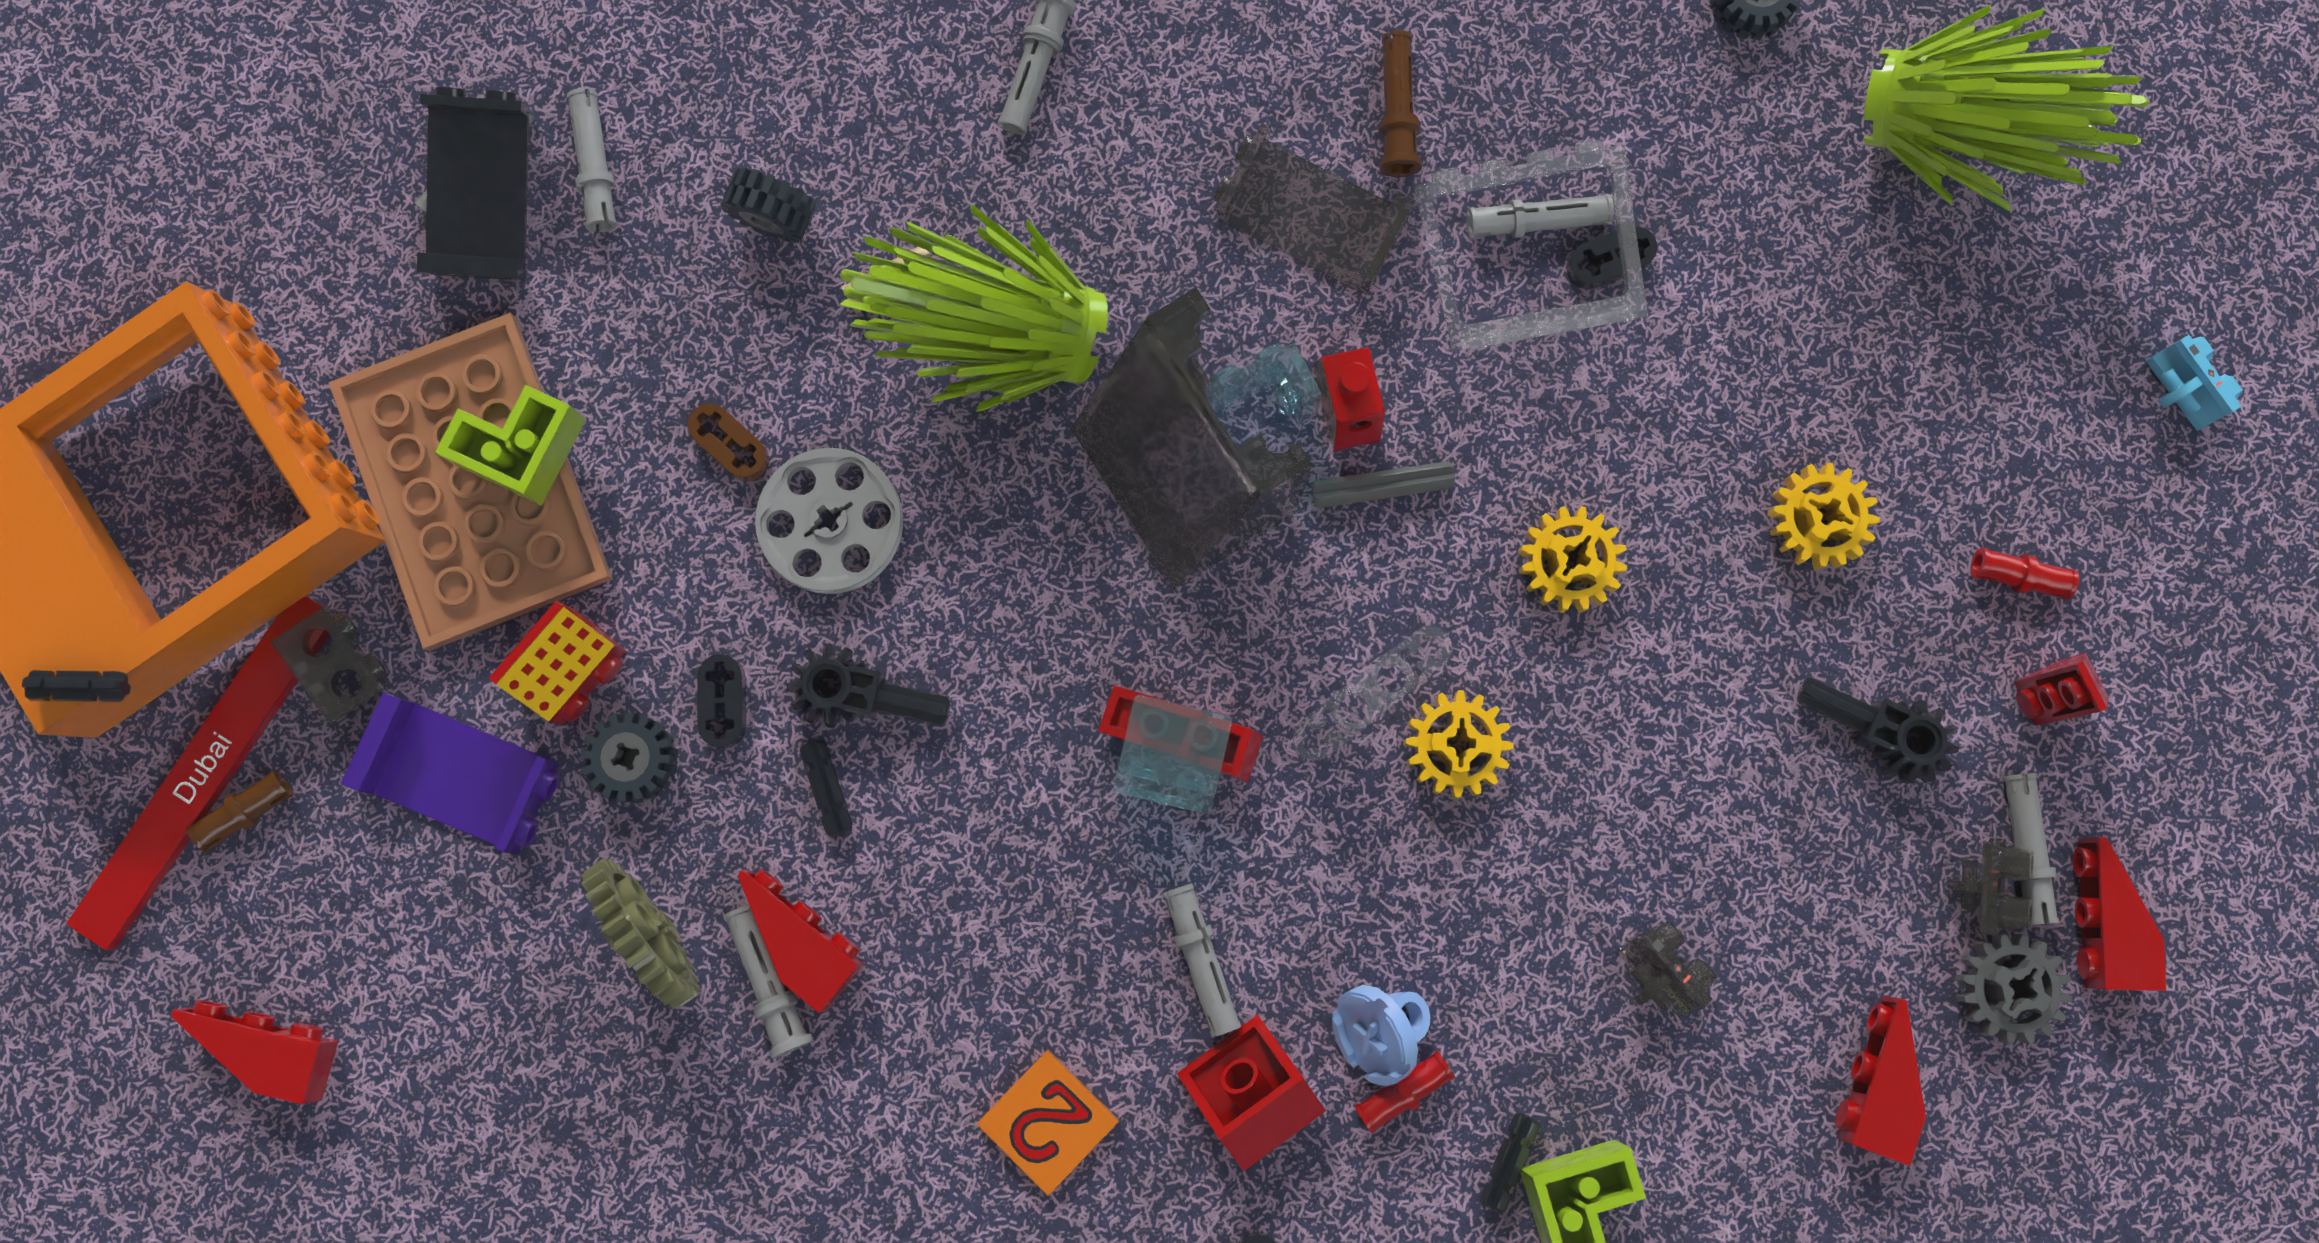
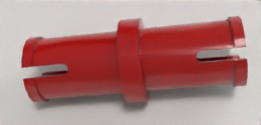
(2024, 573)
(1405, 1094)

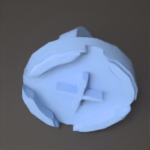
(1378, 1034)

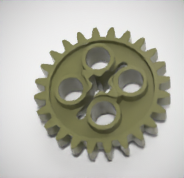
(640, 933)

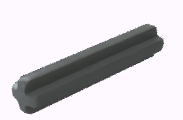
(1383, 484)

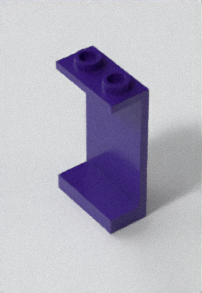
(452, 773)

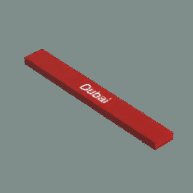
(192, 785)

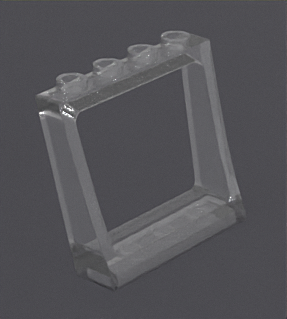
(1539, 164)

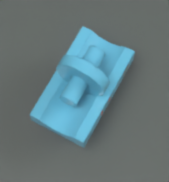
(2194, 382)

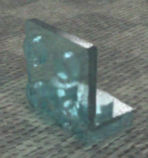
(1273, 365)
(1172, 754)

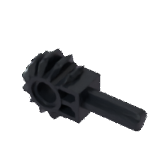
(861, 692)
(1884, 729)

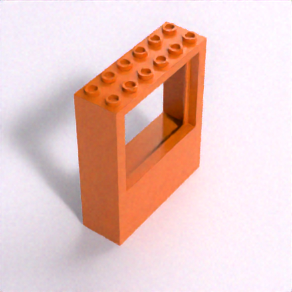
(64, 581)

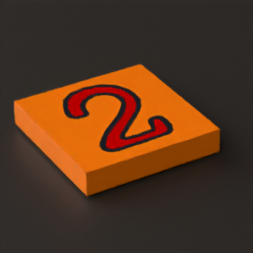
(1048, 1122)

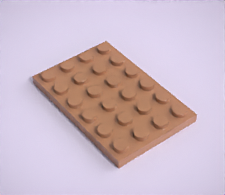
(456, 540)

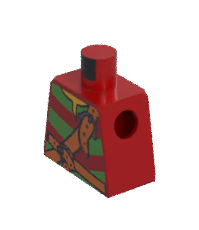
(1349, 397)

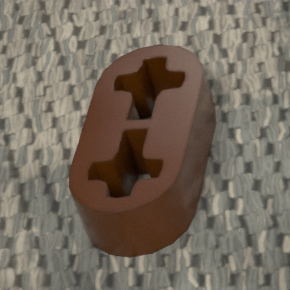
(721, 450)

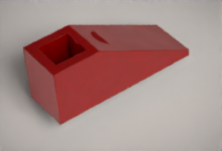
(2061, 691)
(2118, 933)
(801, 951)
(263, 1056)
(1887, 1097)

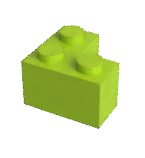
(521, 454)
(1577, 1186)

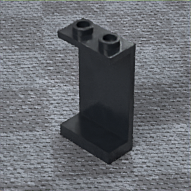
(476, 185)

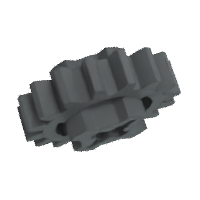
(2033, 978)

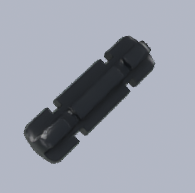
(76, 686)
(825, 787)
(1509, 1162)

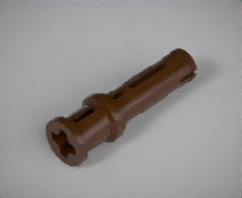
(1399, 123)

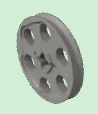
(806, 511)

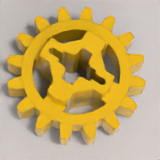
(1845, 511)
(1589, 568)
(1436, 743)

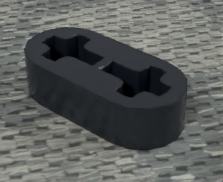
(1607, 247)
(709, 701)

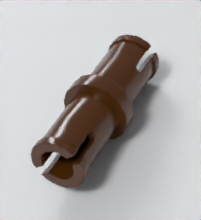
(239, 811)

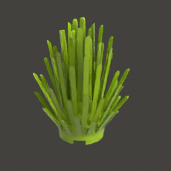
(1981, 102)
(1008, 323)

